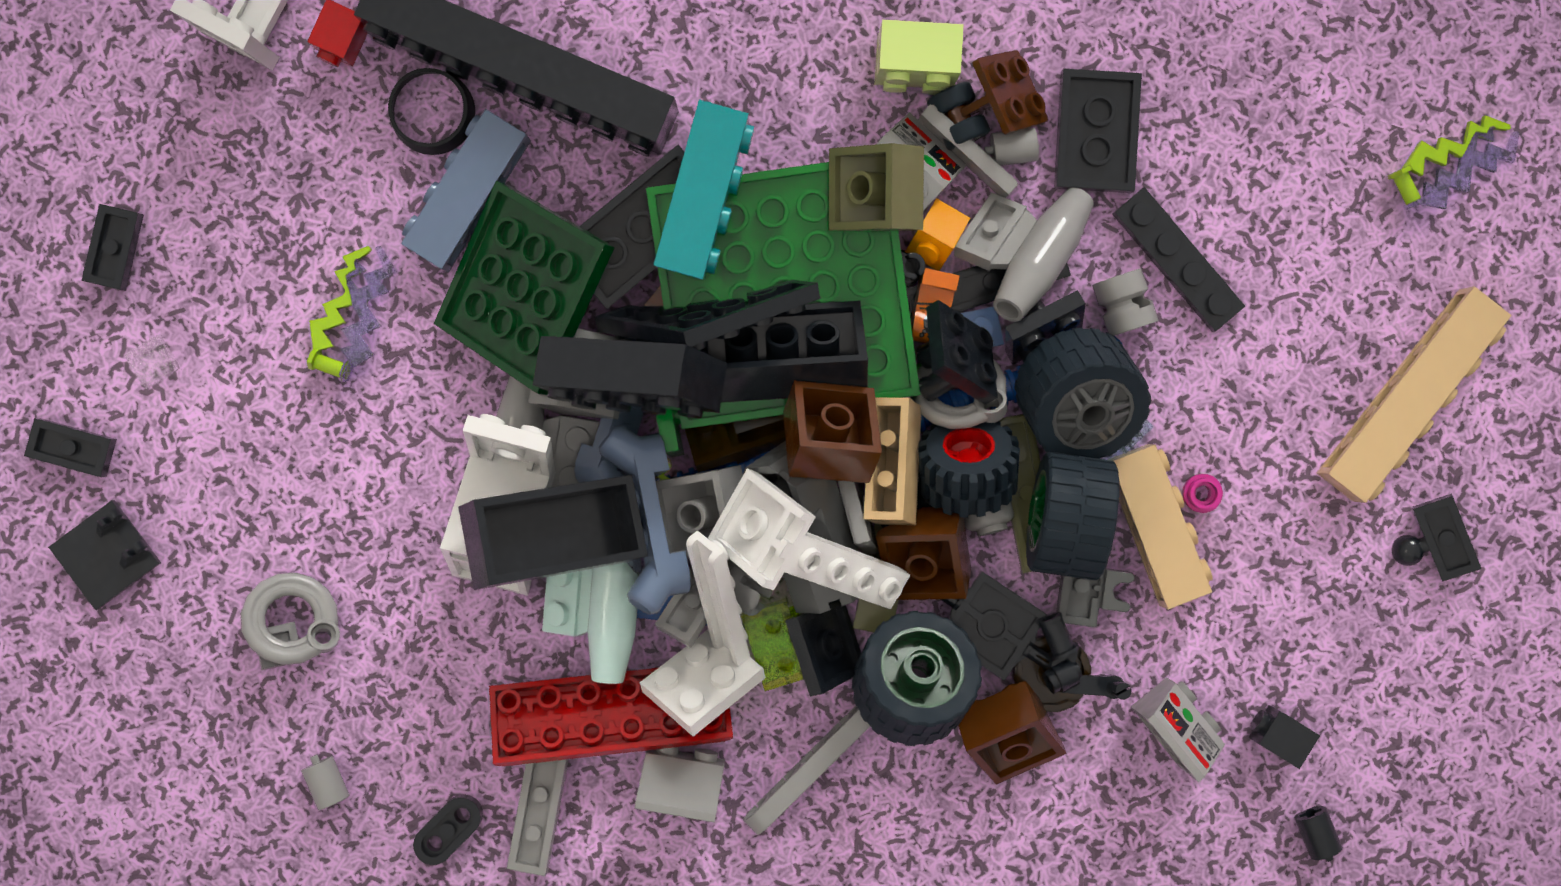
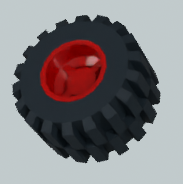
(968, 468)

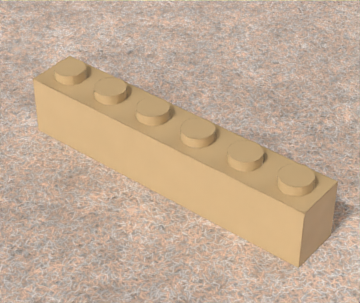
(1414, 395)

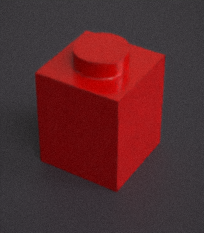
(337, 35)

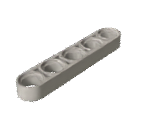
(806, 771)

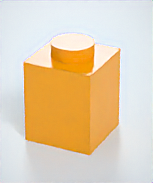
(939, 234)

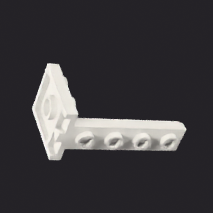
(243, 29)
(770, 536)
(718, 667)

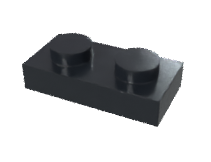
(112, 247)
(70, 447)

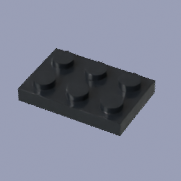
(1097, 130)

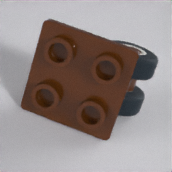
(1007, 91)

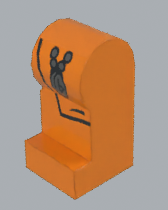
(931, 286)

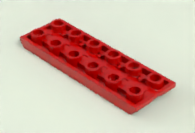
(585, 719)

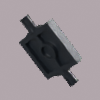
(998, 625)

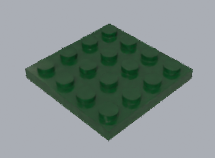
(520, 281)

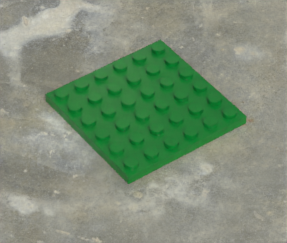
(782, 236)

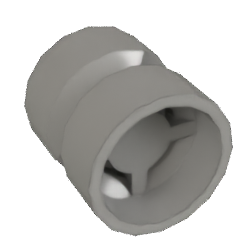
(1125, 302)

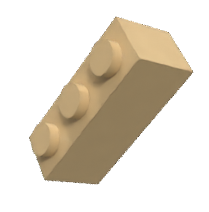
(894, 484)

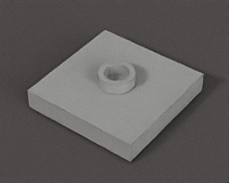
(862, 530)

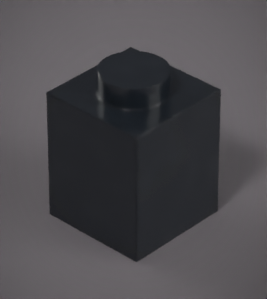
(1283, 735)

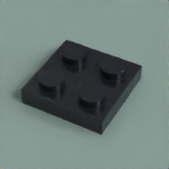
(825, 647)

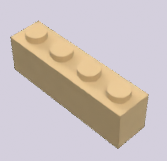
(1159, 527)

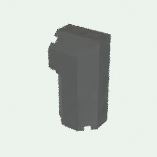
(825, 502)

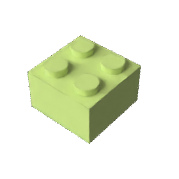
(918, 55)

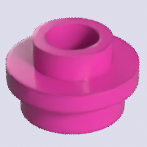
(1214, 496)

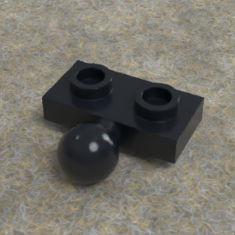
(1443, 537)

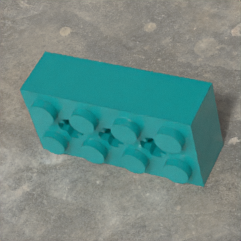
(702, 190)

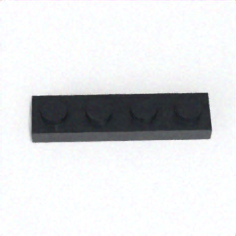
(1178, 260)

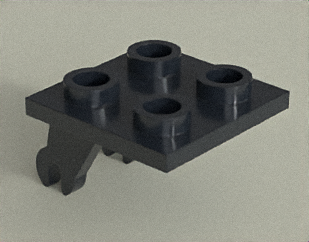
(104, 555)

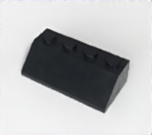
(809, 346)

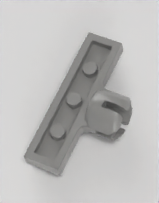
(684, 613)

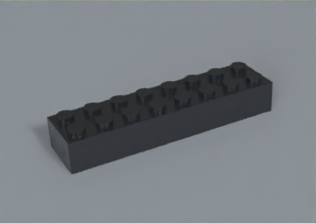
(526, 67)

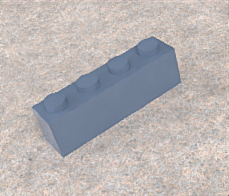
(462, 193)

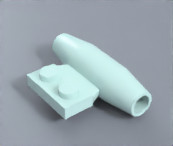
(598, 605)

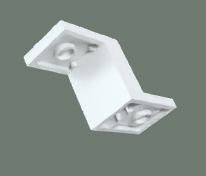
(499, 464)

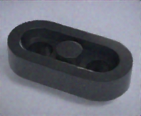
(449, 828)

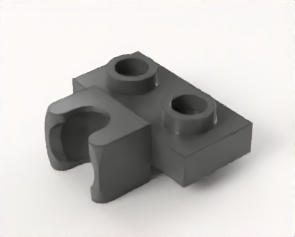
(1082, 598)

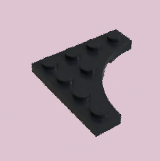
(707, 319)

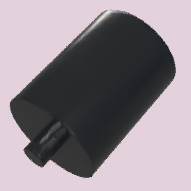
(1318, 833)

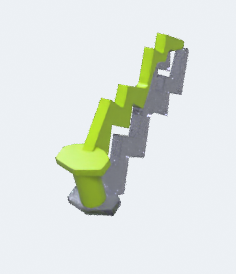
(1437, 195)
(355, 297)

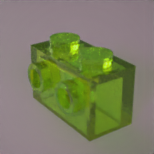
(772, 644)

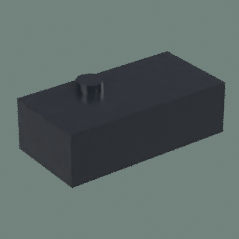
(628, 228)

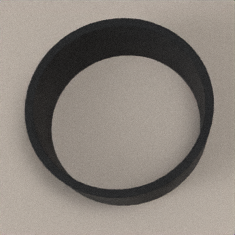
(456, 137)

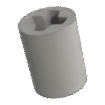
(1014, 147)
(325, 782)

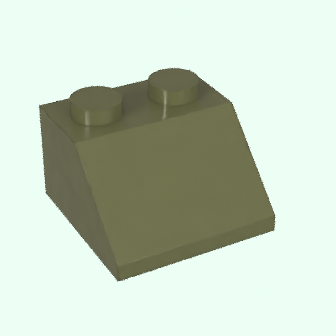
(876, 187)

